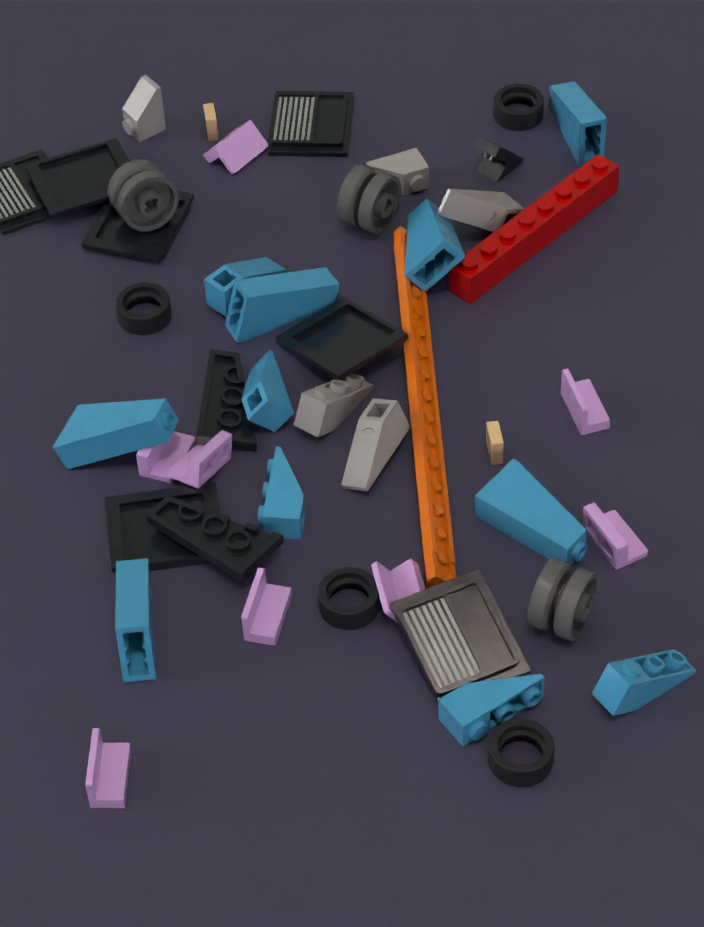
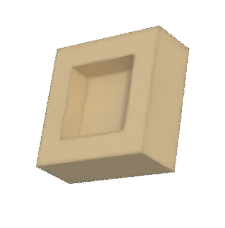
(210, 122)
(494, 442)

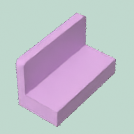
(238, 147)
(583, 404)
(158, 459)
(203, 461)
(612, 536)
(397, 583)
(265, 610)
(107, 772)

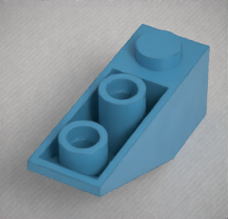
(221, 282)
(266, 395)
(283, 500)
(639, 680)
(485, 704)

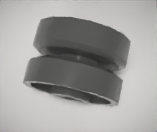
(143, 195)
(368, 199)
(562, 599)

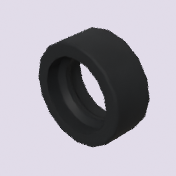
(518, 119)
(143, 323)
(348, 617)
(526, 731)

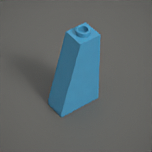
(578, 120)
(430, 246)
(277, 300)
(113, 430)
(530, 515)
(135, 620)

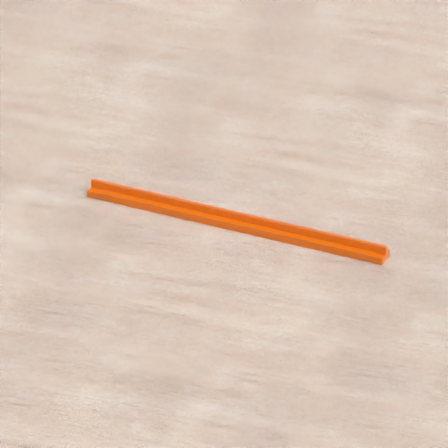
(425, 425)

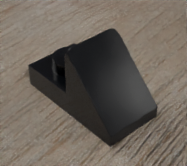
(496, 160)

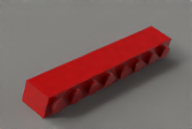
(534, 228)

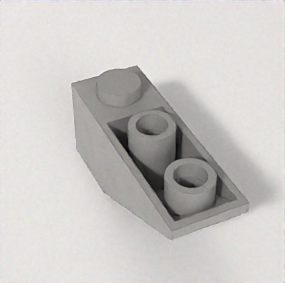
(479, 208)
(329, 404)
(374, 442)

